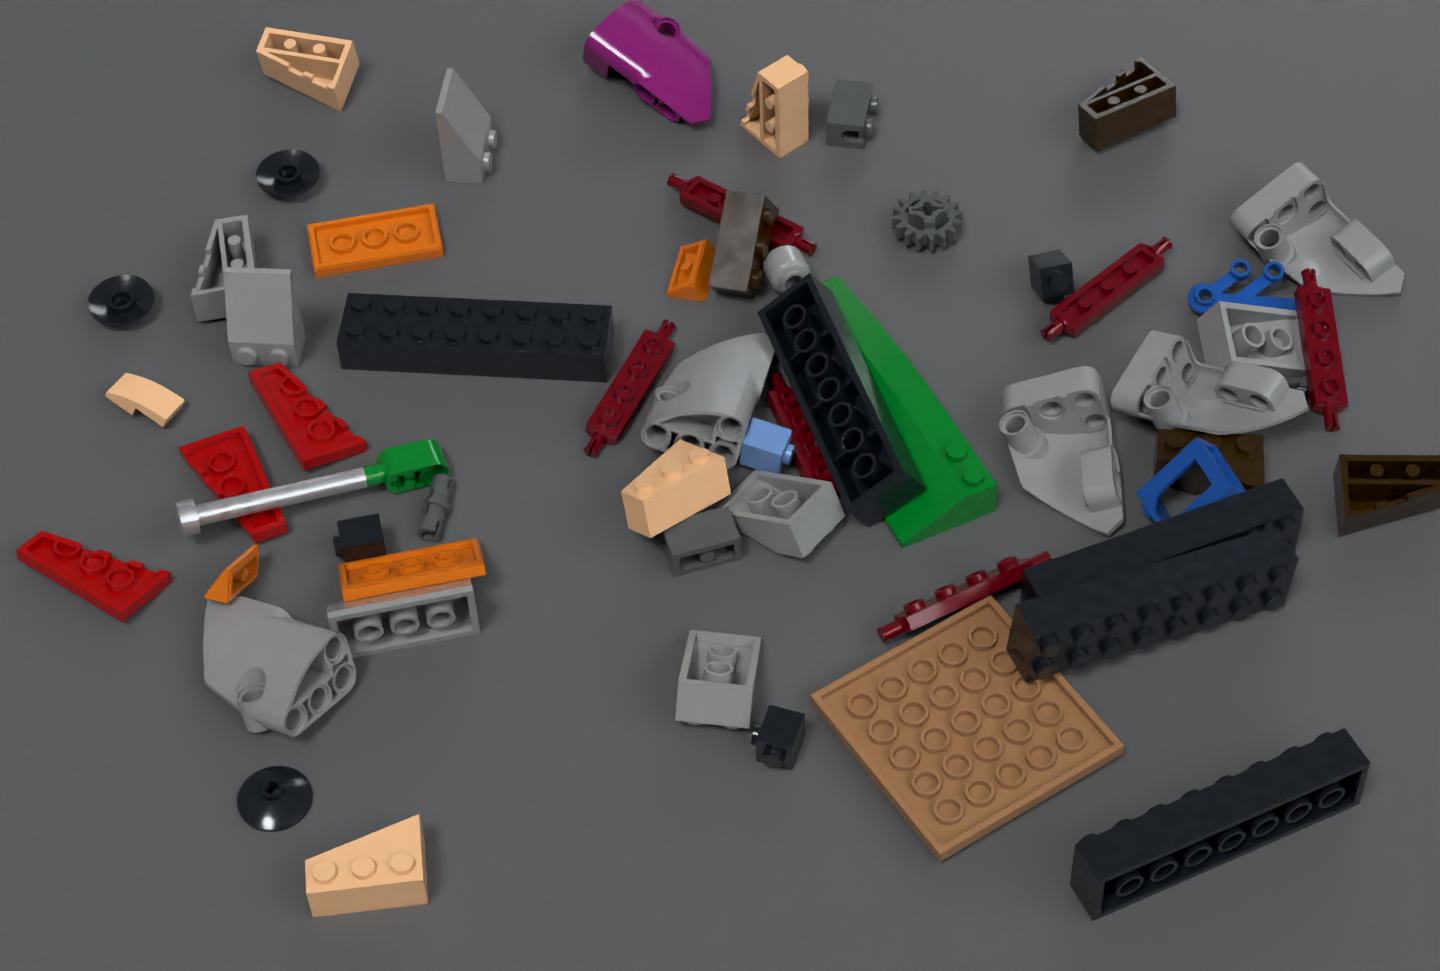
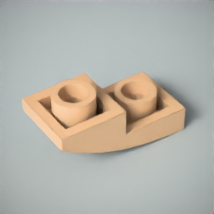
(148, 397)

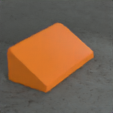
(692, 272)
(235, 576)

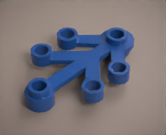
(1247, 295)

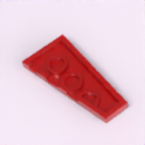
(302, 420)
(230, 469)
(94, 575)

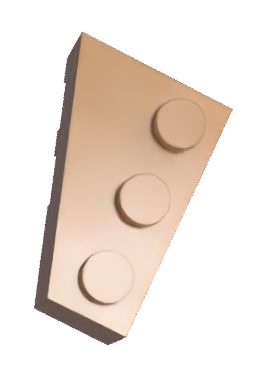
(310, 64)
(779, 107)
(675, 488)
(370, 872)

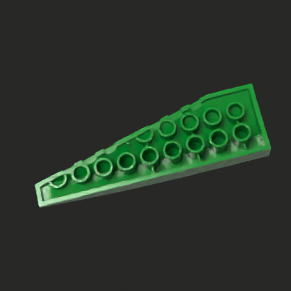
(953, 475)

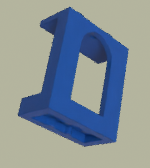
(1213, 464)

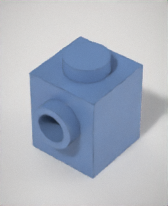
(766, 446)

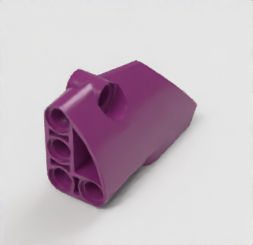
(664, 70)

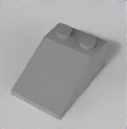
(463, 132)
(263, 316)
(1252, 336)
(785, 511)
(718, 679)

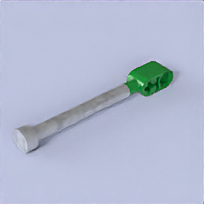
(399, 467)

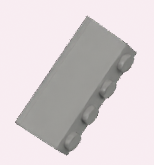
(406, 618)

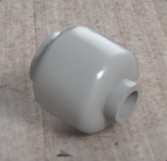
(785, 267)

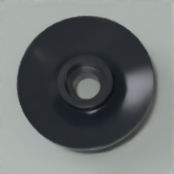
(287, 173)
(121, 300)
(276, 810)

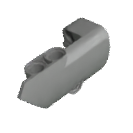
(1316, 235)
(708, 391)
(1178, 391)
(1065, 446)
(273, 666)

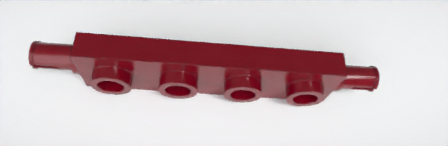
(709, 201)
(1106, 289)
(1320, 349)
(629, 388)
(789, 415)
(952, 598)

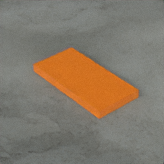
(374, 240)
(411, 569)

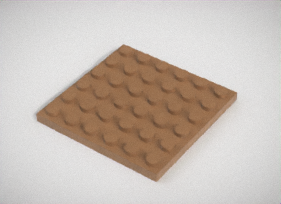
(960, 731)

